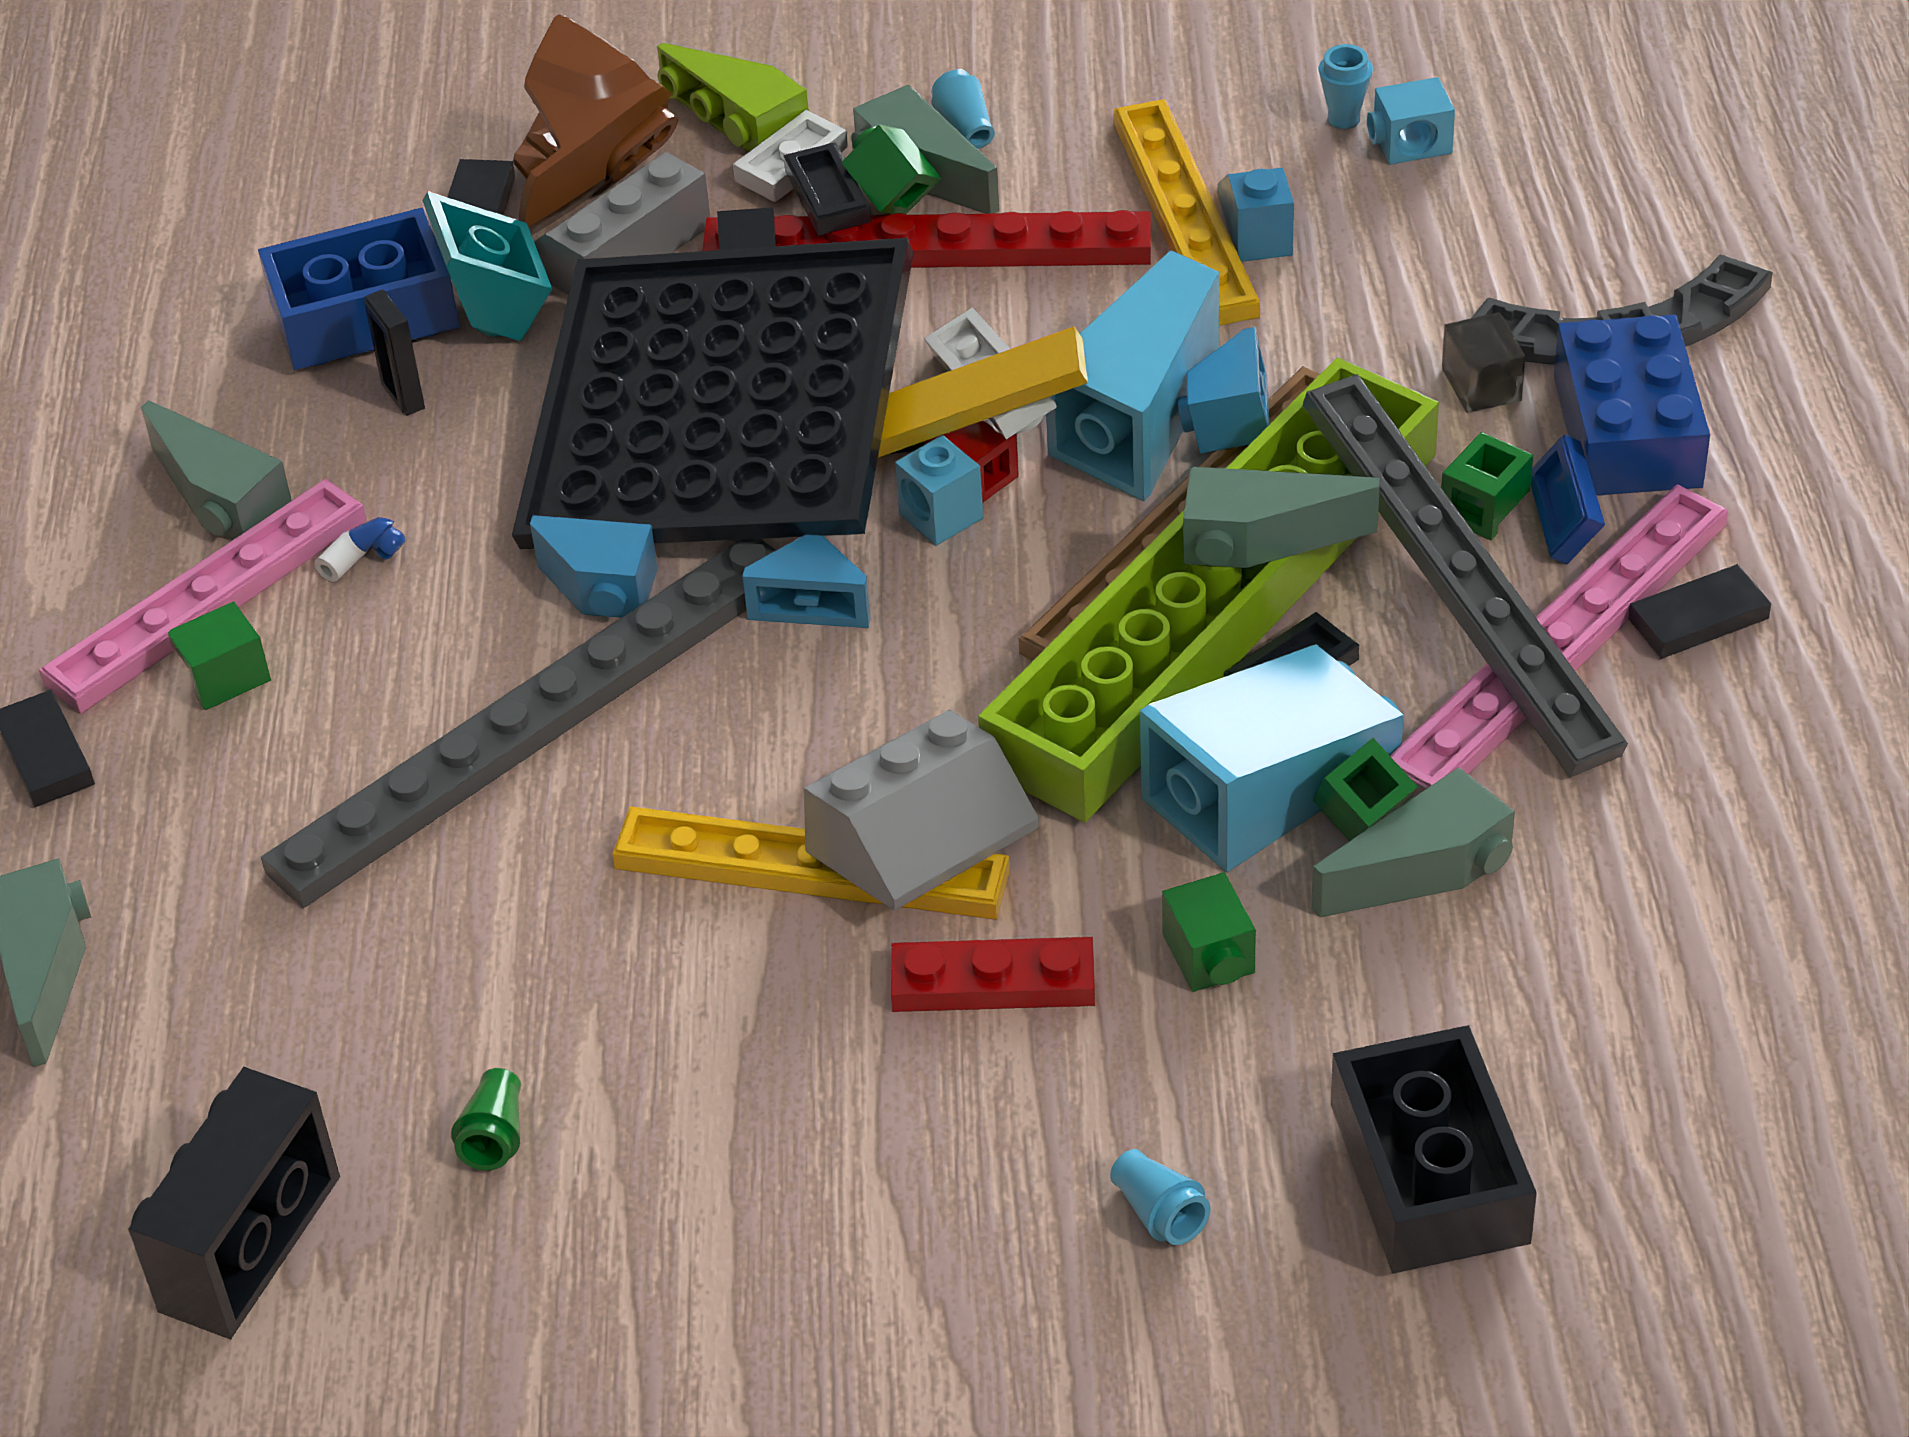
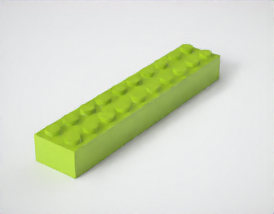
(1170, 624)

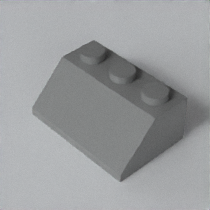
(641, 215)
(917, 810)

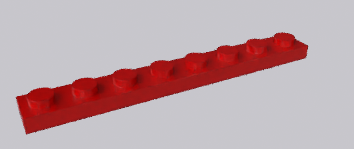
(988, 238)

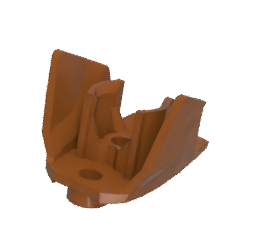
(592, 121)

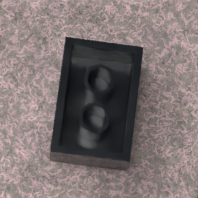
(1432, 1149)
(235, 1202)

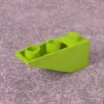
(730, 93)

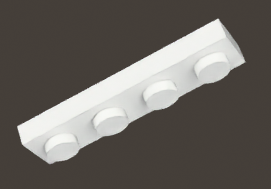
(970, 340)

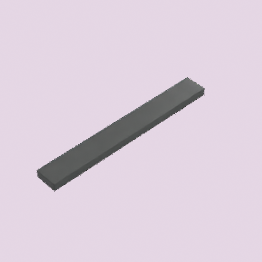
(1467, 578)

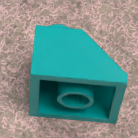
(490, 265)

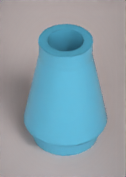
(1345, 80)
(963, 105)
(1163, 1199)

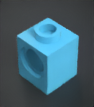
(1412, 121)
(939, 490)

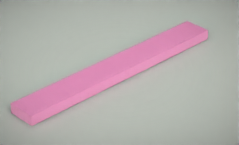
(1578, 624)

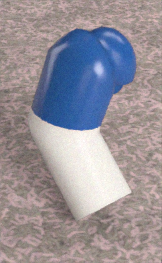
(355, 544)

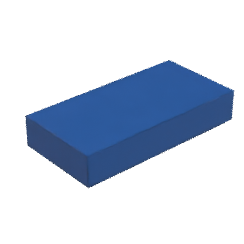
(1566, 499)

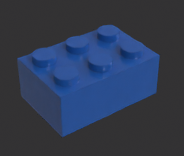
(323, 280)
(1632, 403)

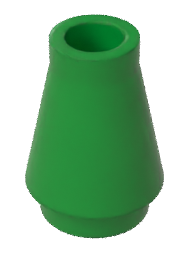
(489, 1124)

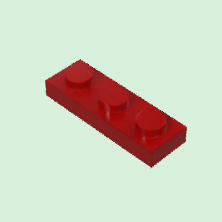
(992, 974)

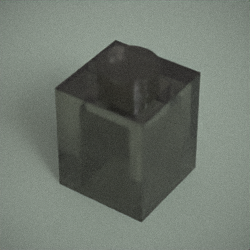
(1483, 362)

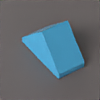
(807, 585)

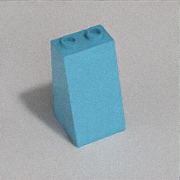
(1136, 370)
(1251, 749)

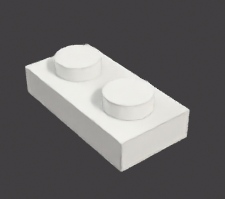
(763, 167)

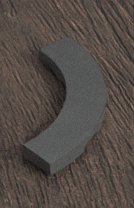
(1701, 306)

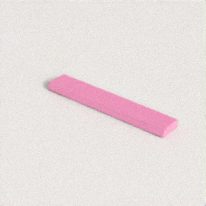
(228, 575)

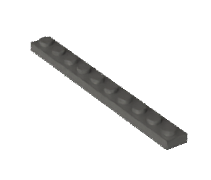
(512, 728)

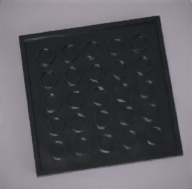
(721, 391)

